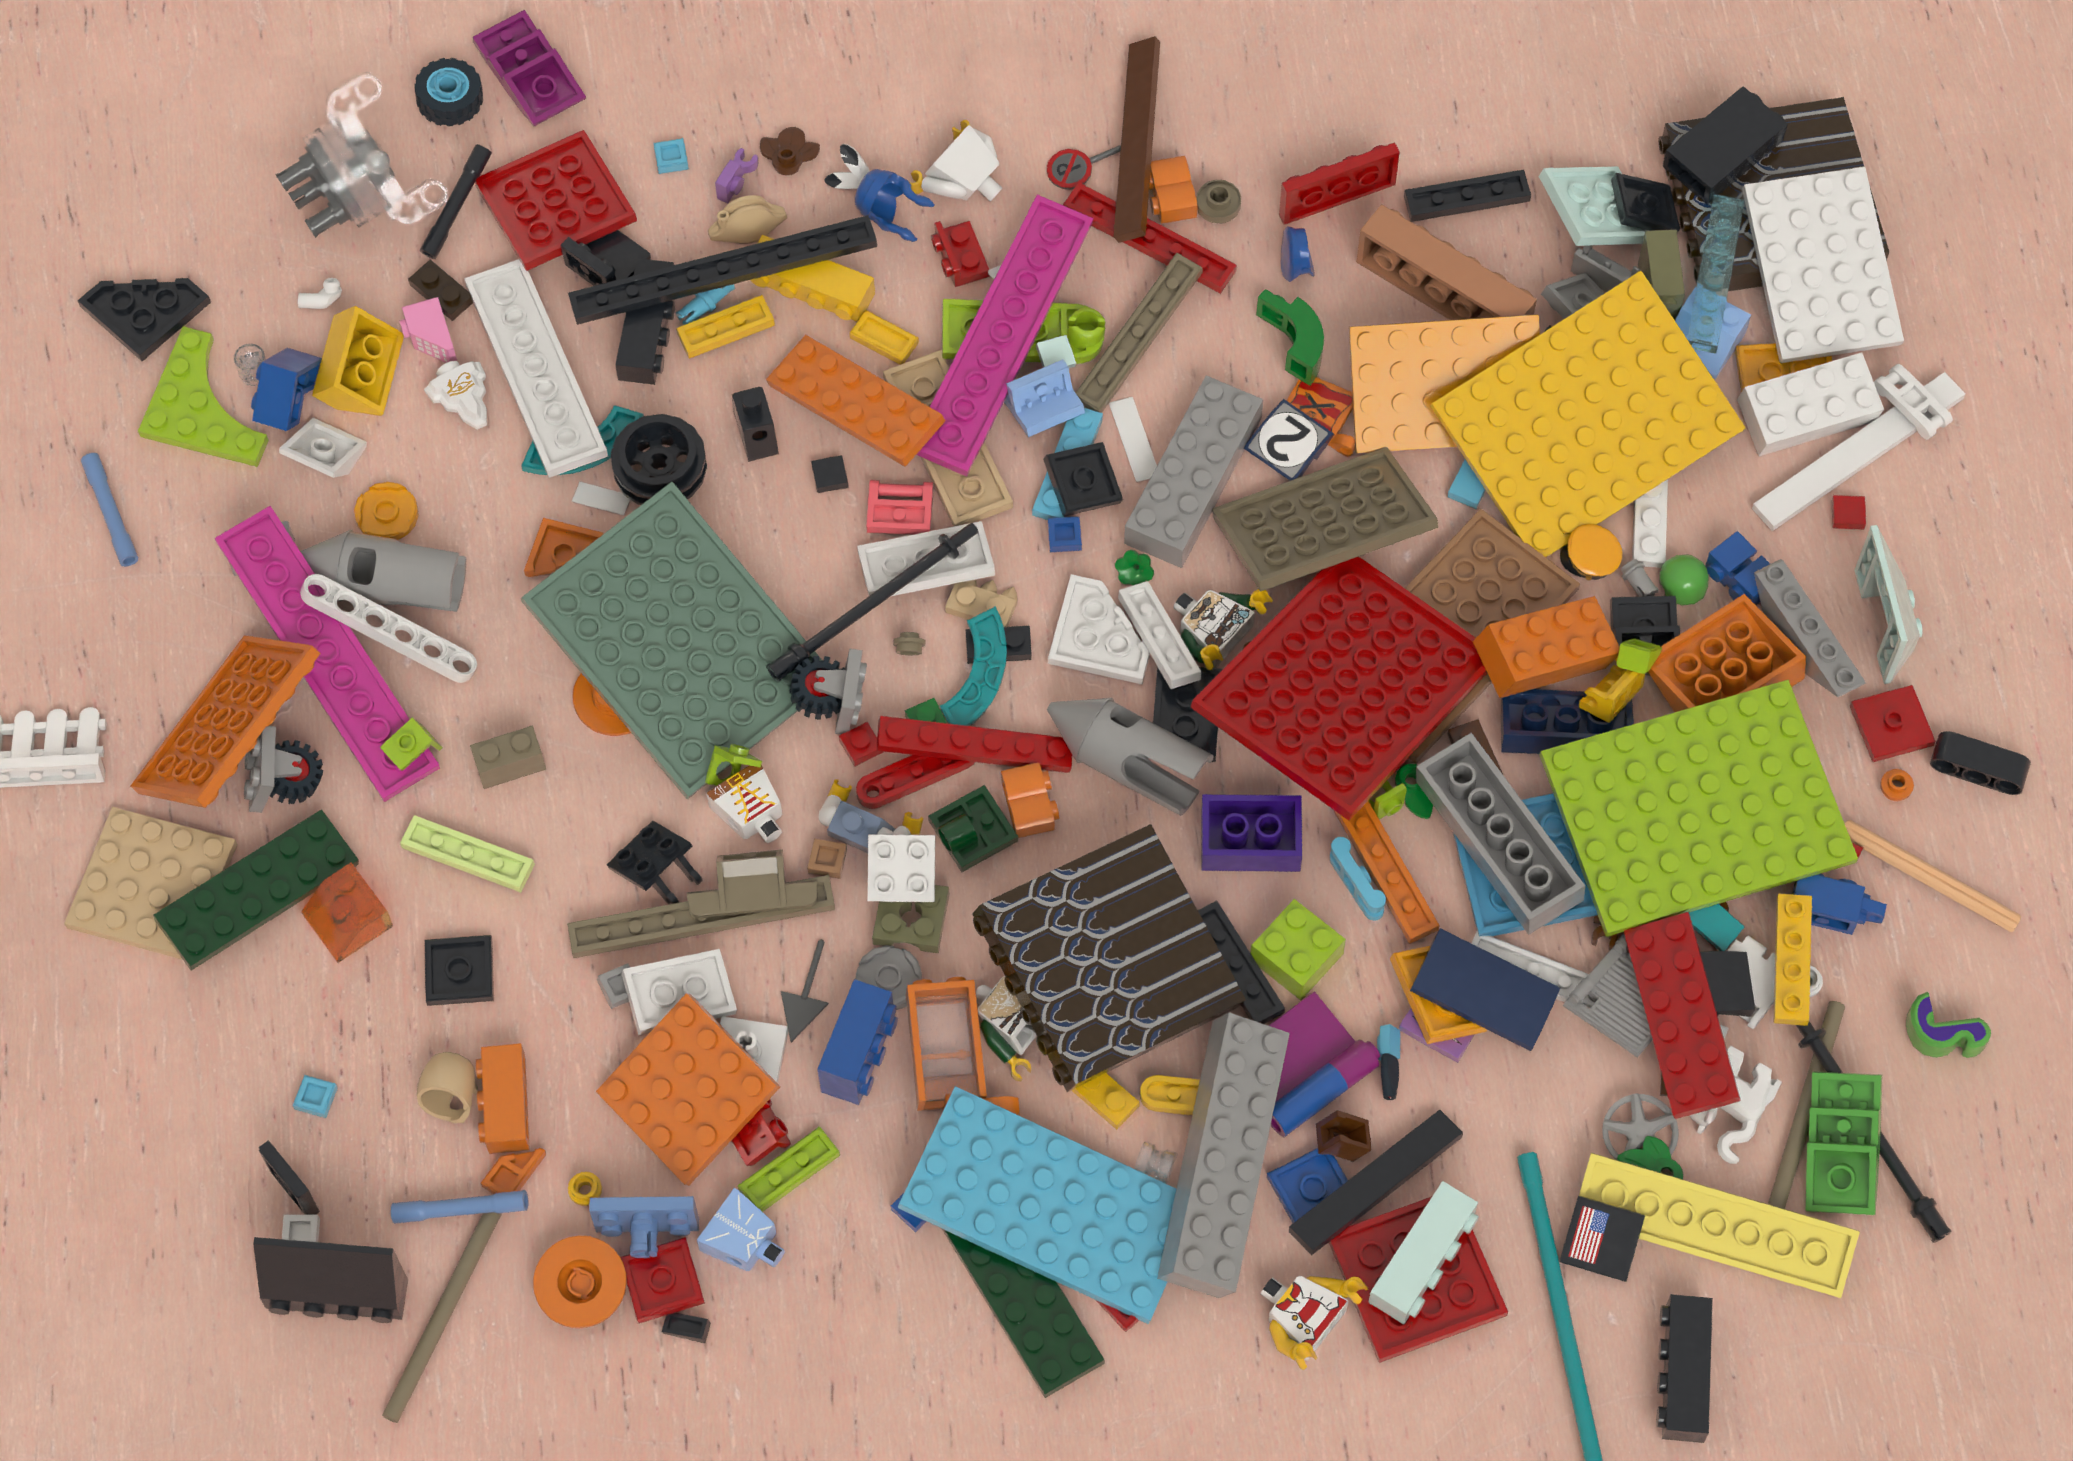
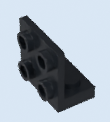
(604, 258)

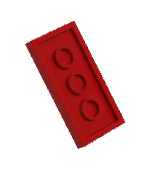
(1338, 183)

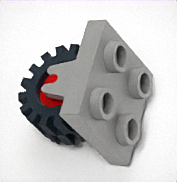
(827, 689)
(280, 771)

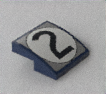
(1288, 440)

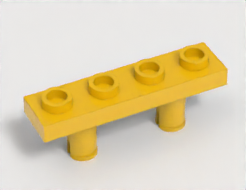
(1792, 959)

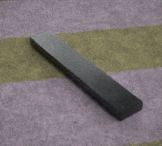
(1375, 1182)

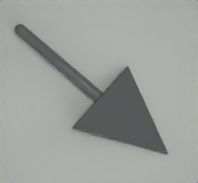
(800, 1009)

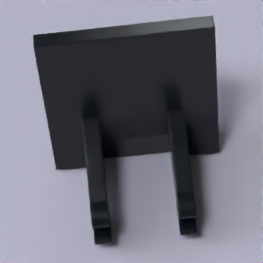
(650, 855)

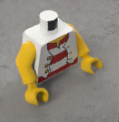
(1307, 1312)

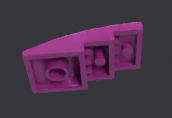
(528, 68)

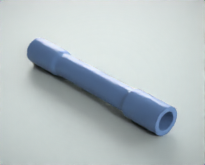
(120, 538)
(422, 1210)

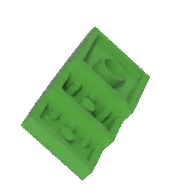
(1844, 1143)

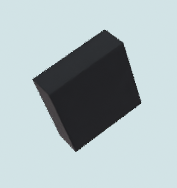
(829, 474)

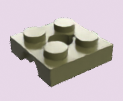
(923, 933)

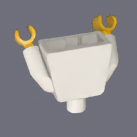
(962, 167)

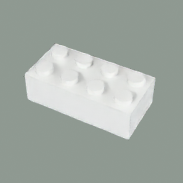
(1810, 404)

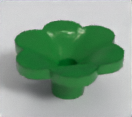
(1134, 568)

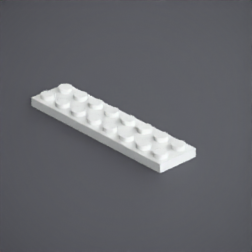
(536, 368)

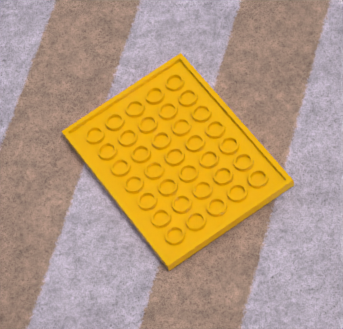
(1588, 416)

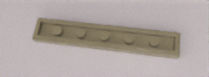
(1138, 333)

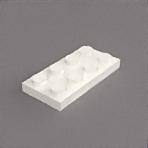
(889, 558)

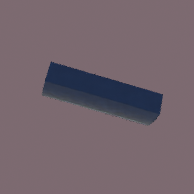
(1551, 718)
(1485, 989)

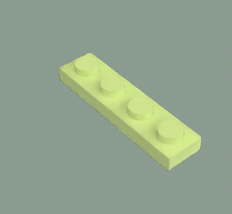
(467, 853)

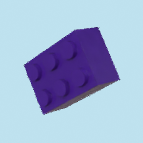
(1251, 833)

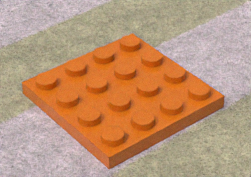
(688, 1089)

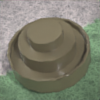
(1218, 201)

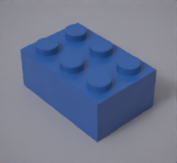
(857, 1042)

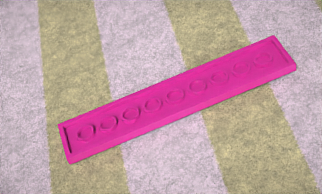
(1004, 331)
(343, 673)

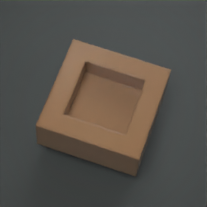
(827, 858)

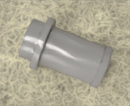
(1637, 577)

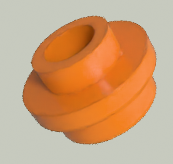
(1891, 791)

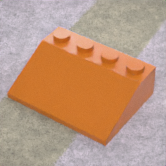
(1726, 656)

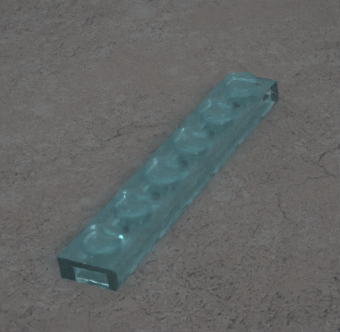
(1715, 273)

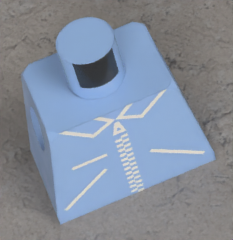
(740, 1234)

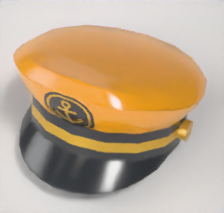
(1591, 552)

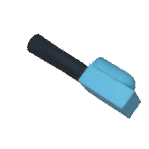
(1389, 1048)

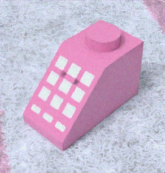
(428, 329)

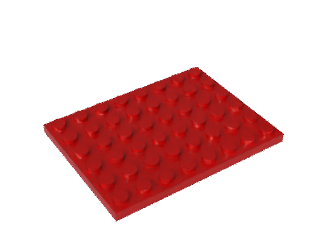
(1344, 683)

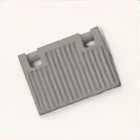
(1618, 1002)

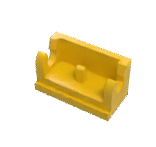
(1612, 693)

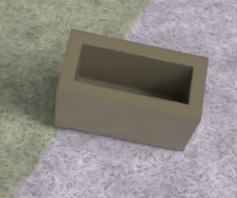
(508, 757)

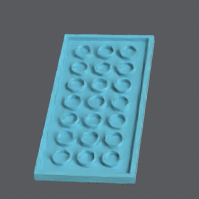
(1044, 1203)

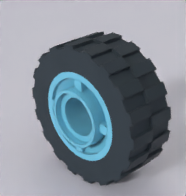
(448, 92)

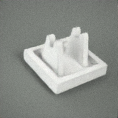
(901, 868)

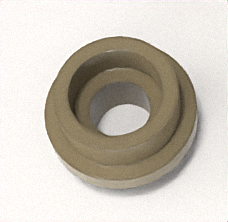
(909, 644)

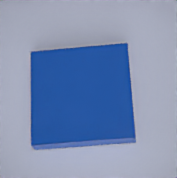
(1306, 1182)

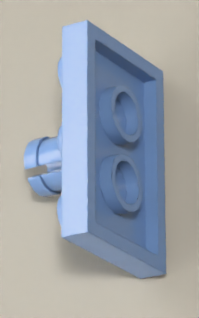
(644, 1219)

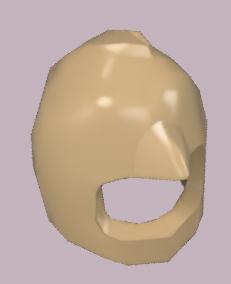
(442, 1079)

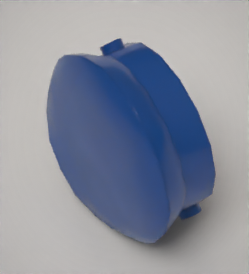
(1295, 254)

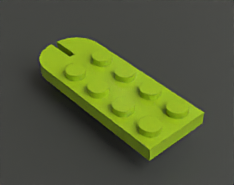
(1079, 322)

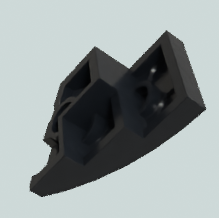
(1729, 982)

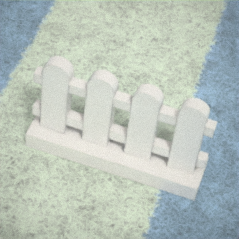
(55, 762)

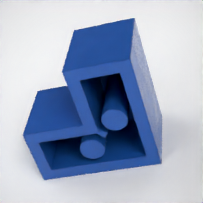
(282, 388)

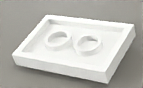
(659, 986)

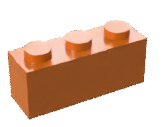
(503, 1098)

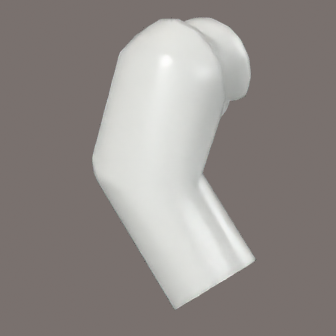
(323, 298)

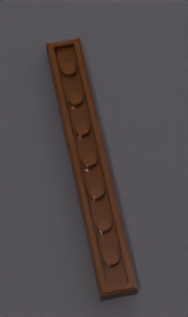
(1137, 140)

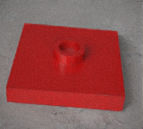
(1892, 723)
(663, 1282)

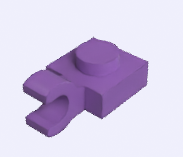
(731, 179)

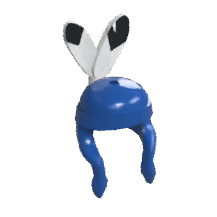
(875, 191)

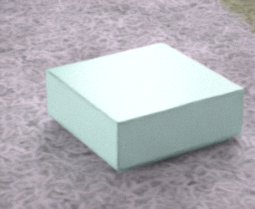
(1055, 350)

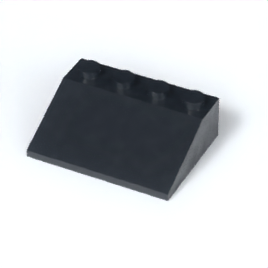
(330, 1279)

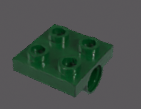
(973, 828)

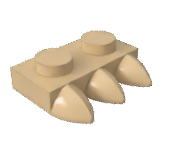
(969, 600)

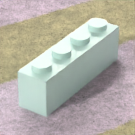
(1423, 1253)

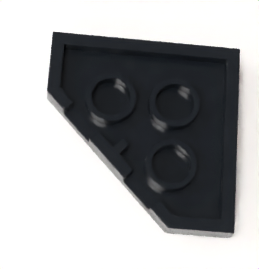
(144, 311)

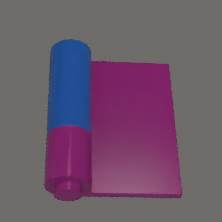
(1317, 1063)

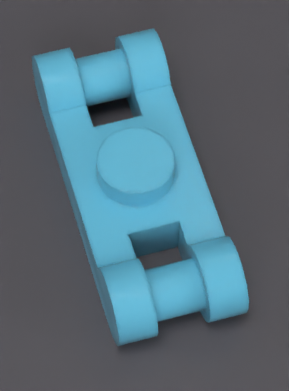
(1356, 879)

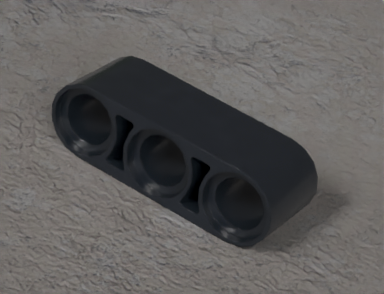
(1980, 763)

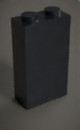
(1725, 144)

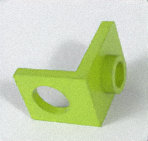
(408, 743)
(735, 755)
(1389, 802)

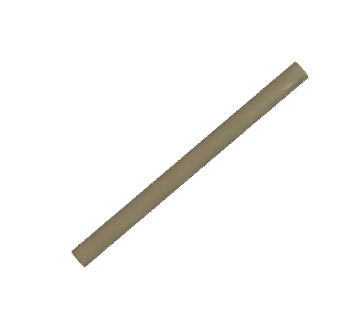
(1801, 1119)
(441, 1316)

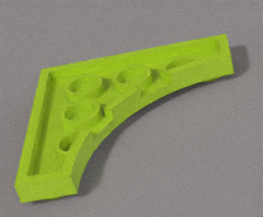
(188, 413)

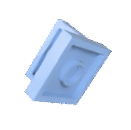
(1043, 398)

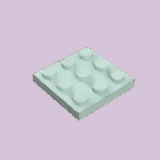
(1588, 205)

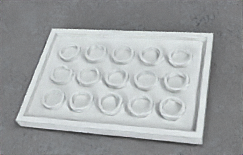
(1822, 265)

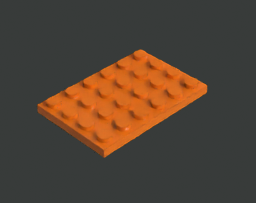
(225, 720)

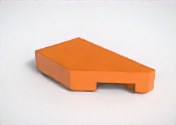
(512, 1171)

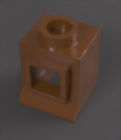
(1343, 1136)

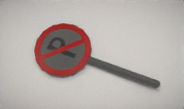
(1073, 166)

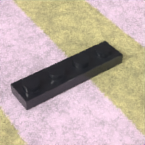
(1467, 195)
(1261, 1000)

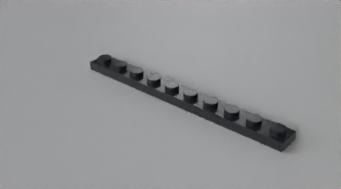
(722, 269)

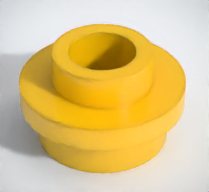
(580, 1180)

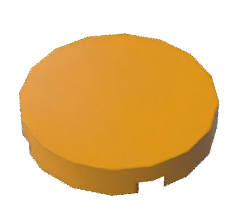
(386, 511)

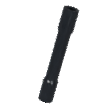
(471, 171)

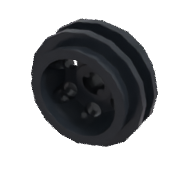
(654, 432)

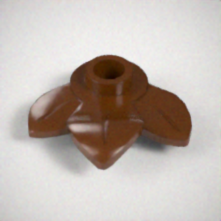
(788, 150)

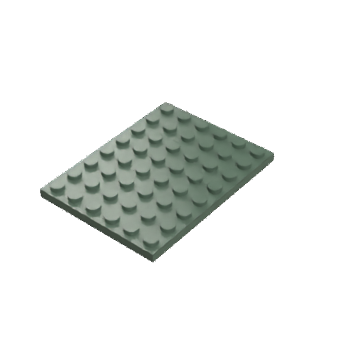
(672, 636)

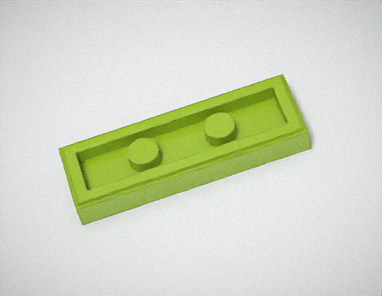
(789, 1169)

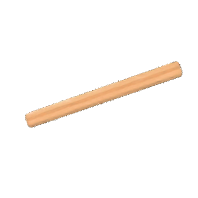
(1933, 877)

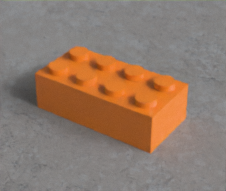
(1547, 646)

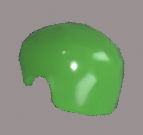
(1684, 578)

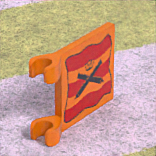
(1327, 406)

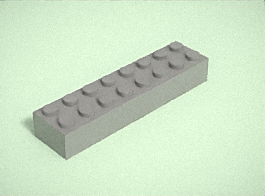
(1223, 1156)

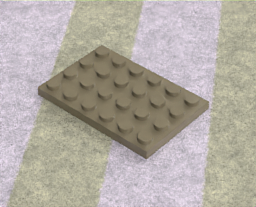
(1324, 518)

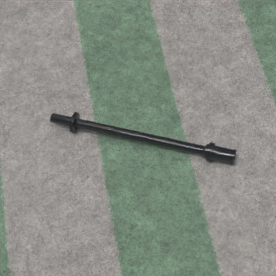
(798, 652)
(1921, 1206)

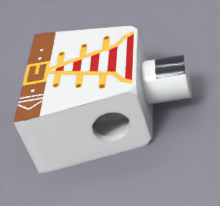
(748, 804)

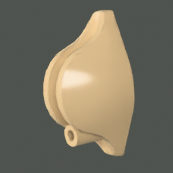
(746, 220)

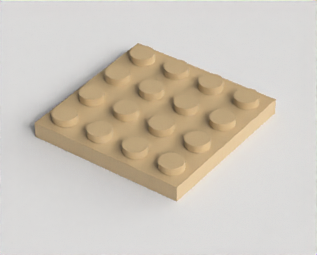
(139, 871)

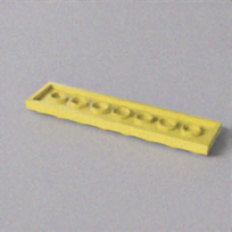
(1726, 1226)

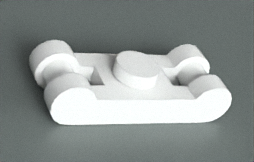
(1913, 401)

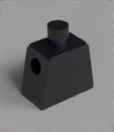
(752, 416)

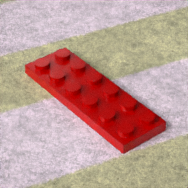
(1682, 1015)

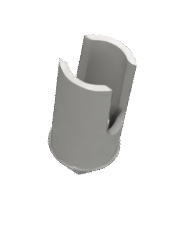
(391, 570)
(1120, 745)

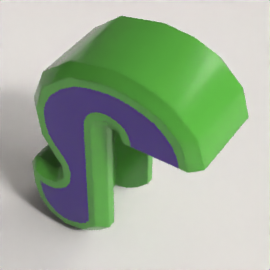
(1943, 1037)

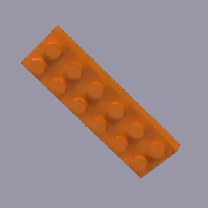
(855, 400)

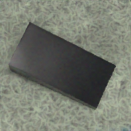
(686, 1327)

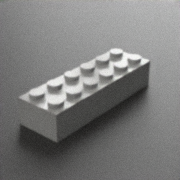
(1193, 471)
(1500, 833)

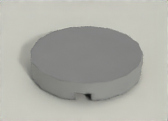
(890, 970)

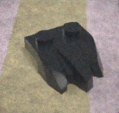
(1644, 619)

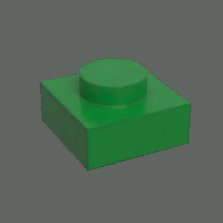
(926, 711)

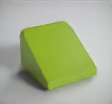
(1637, 655)

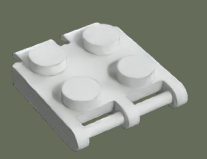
(1762, 977)

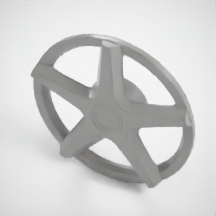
(1639, 1126)

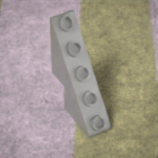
(1800, 621)

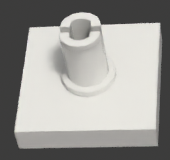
(761, 1040)

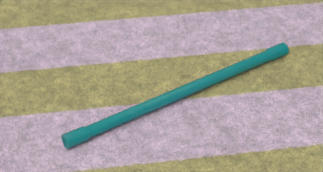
(1533, 1182)

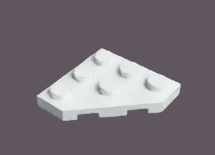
(1097, 635)

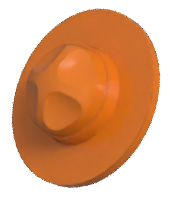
(595, 711)
(579, 1281)

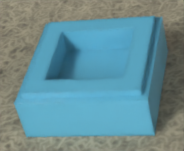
(671, 156)
(315, 1096)

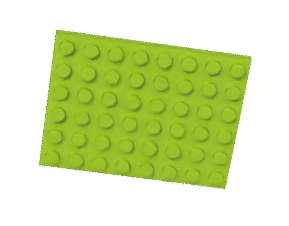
(1697, 807)

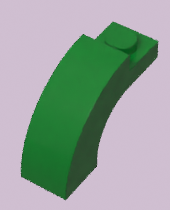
(1302, 328)

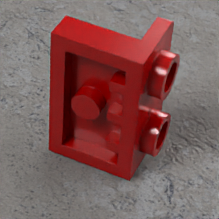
(960, 253)
(761, 1136)

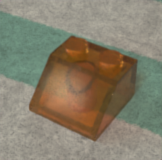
(346, 913)

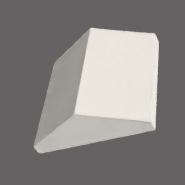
(324, 448)

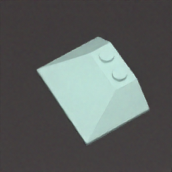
(1881, 576)

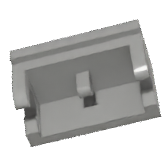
(1600, 268)

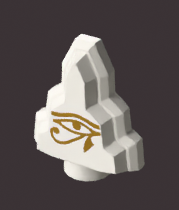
(461, 391)

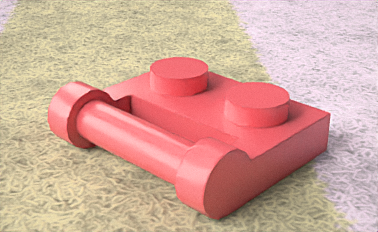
(899, 515)

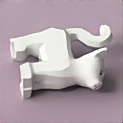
(1747, 1111)

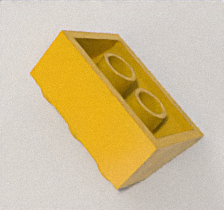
(358, 363)

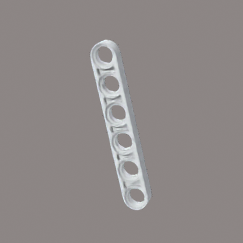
(386, 633)

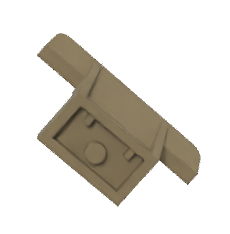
(751, 885)

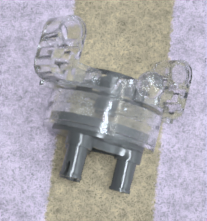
(352, 169)

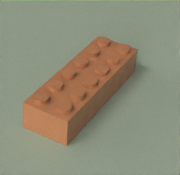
(1436, 270)

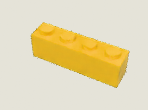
(824, 286)

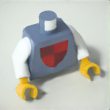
(854, 825)

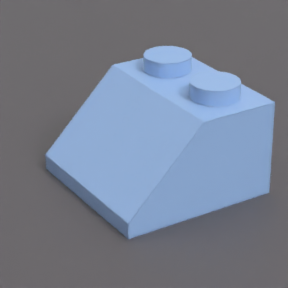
(1732, 332)

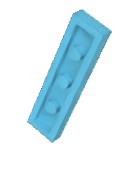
(1076, 433)

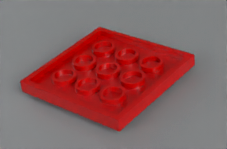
(554, 197)
(1458, 1303)

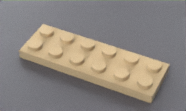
(963, 497)

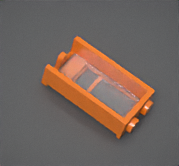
(944, 1040)

